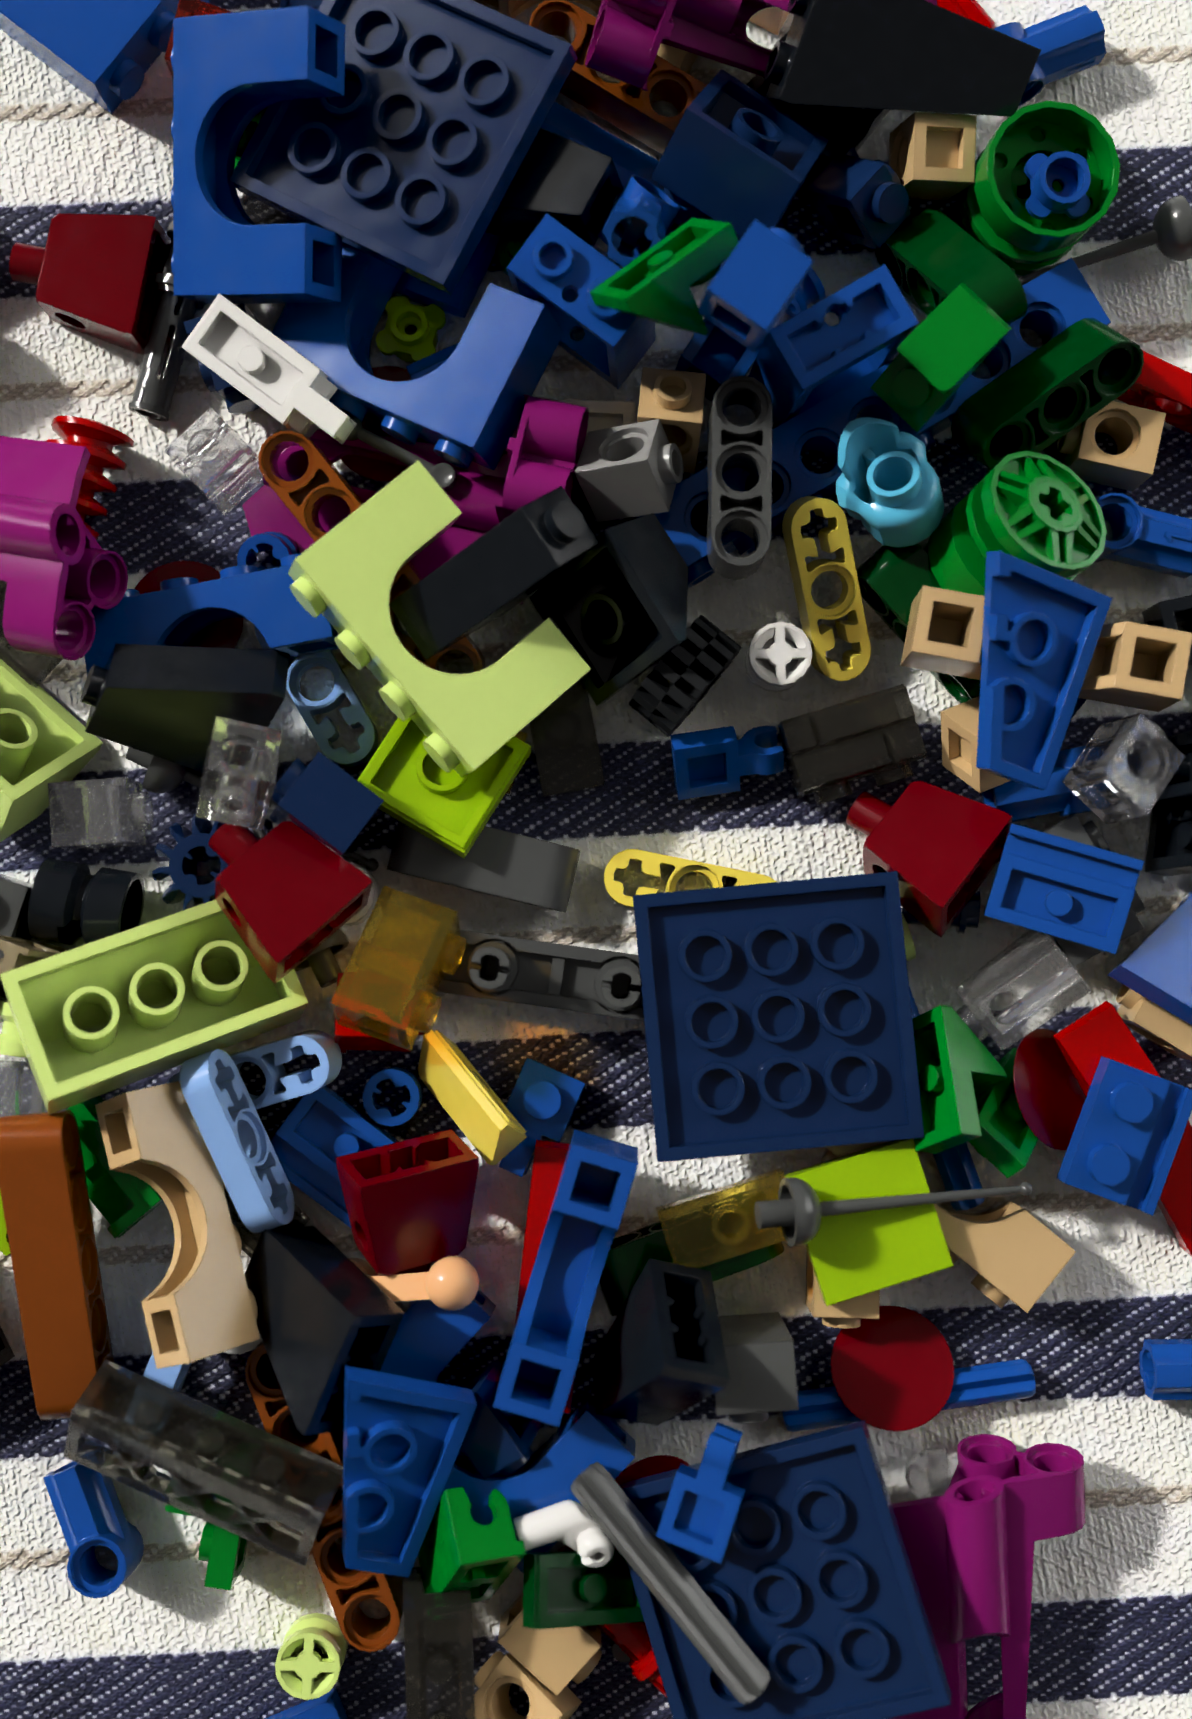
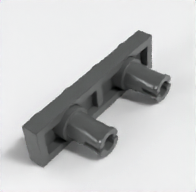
(547, 975)

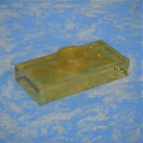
(720, 1222)

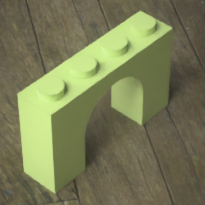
(350, 583)

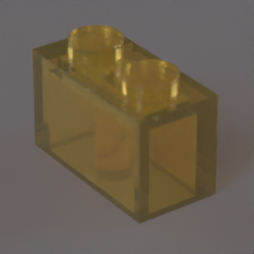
(398, 969)

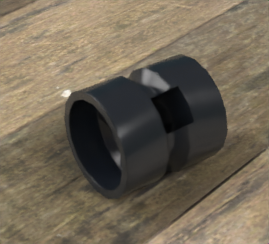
(74, 904)

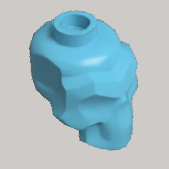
(888, 482)

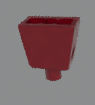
(97, 274)
(935, 843)
(284, 892)
(410, 1200)

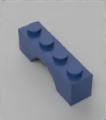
(745, 304)
(187, 607)
(566, 1277)

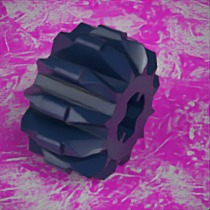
(184, 861)

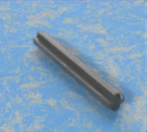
(671, 1583)

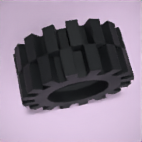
(684, 676)

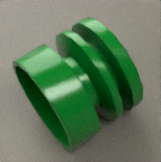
(991, 204)
(1025, 509)

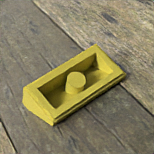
(468, 1098)

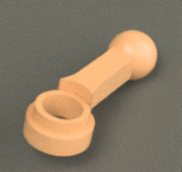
(448, 1284)

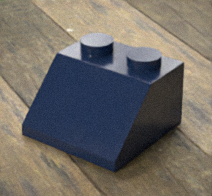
(737, 156)

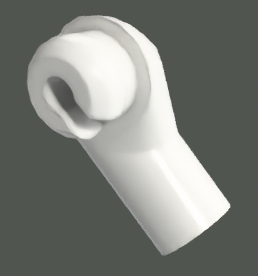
(569, 1524)

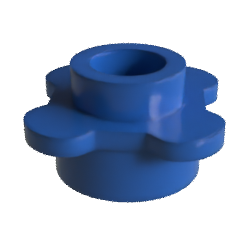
(1071, 172)

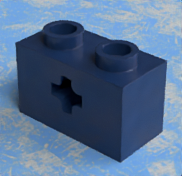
(324, 802)

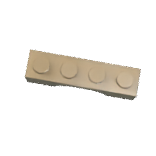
(1129, 666)
(1004, 1245)
(204, 1295)

